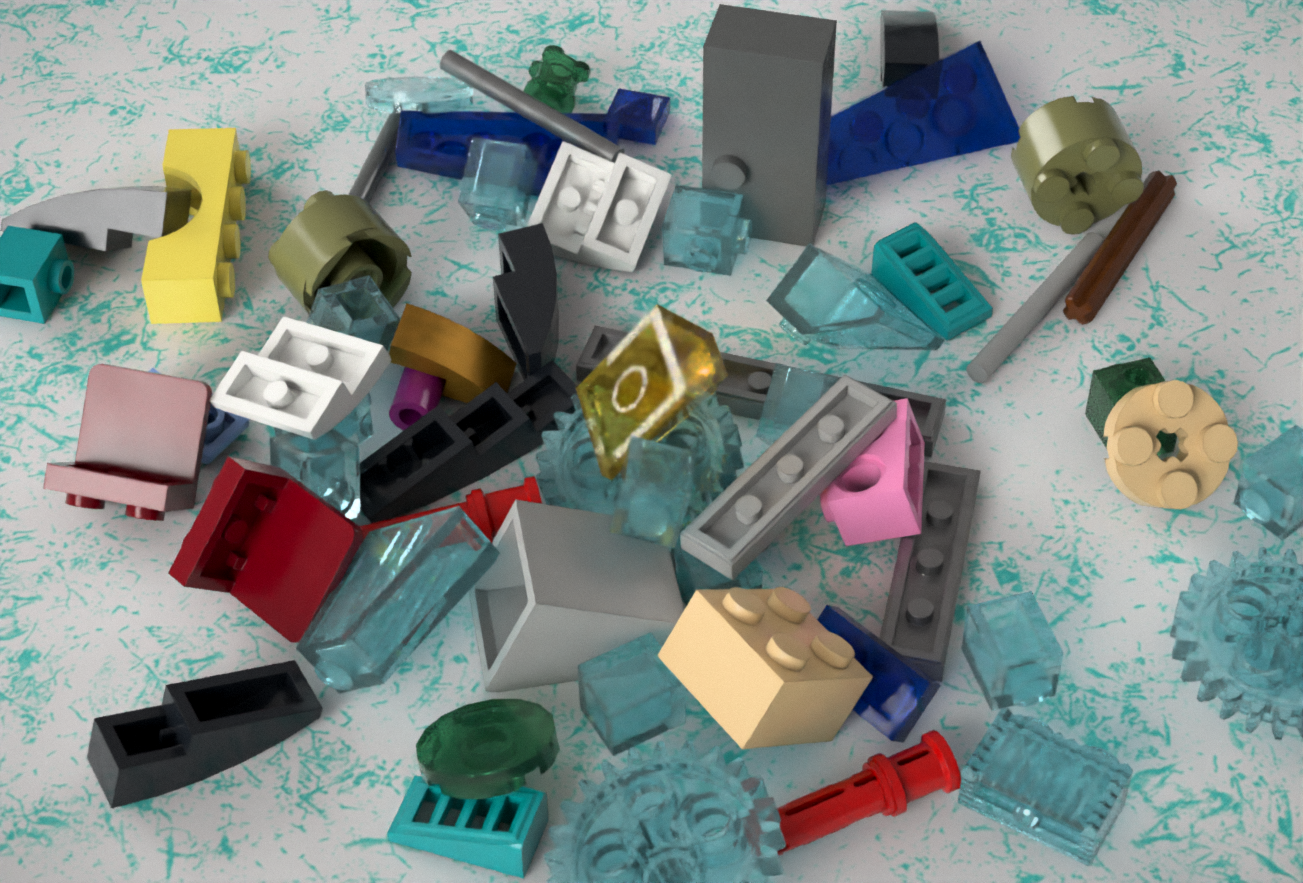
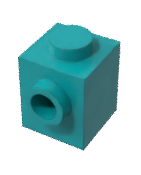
(32, 273)

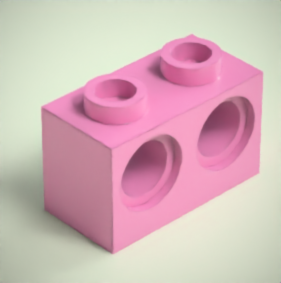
(882, 487)

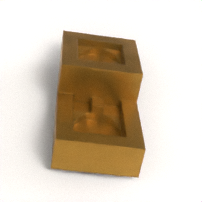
(449, 352)

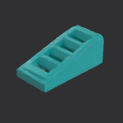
(915, 251)
(484, 847)

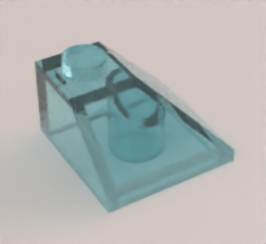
(845, 307)

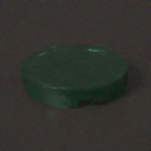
(487, 748)

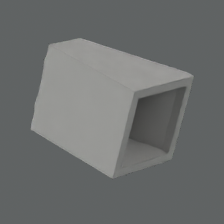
(567, 595)

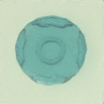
(418, 93)

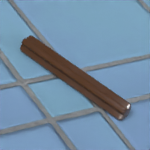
(1119, 248)

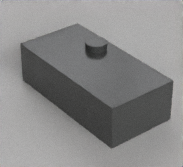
(769, 117)

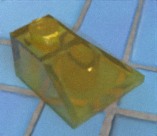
(648, 385)

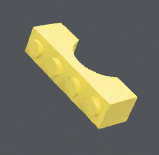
(191, 268)

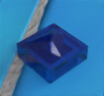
(640, 115)

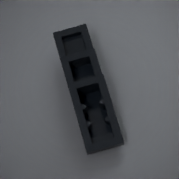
(457, 450)

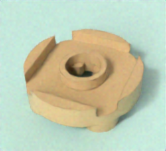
(1203, 445)

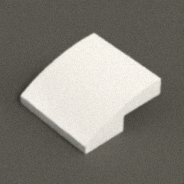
(599, 208)
(302, 378)

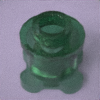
(556, 79)

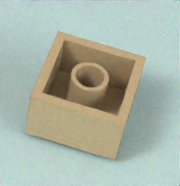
(764, 666)

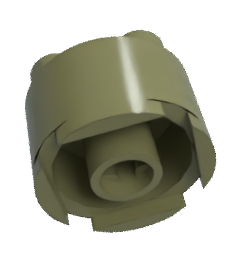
(1077, 163)
(339, 242)

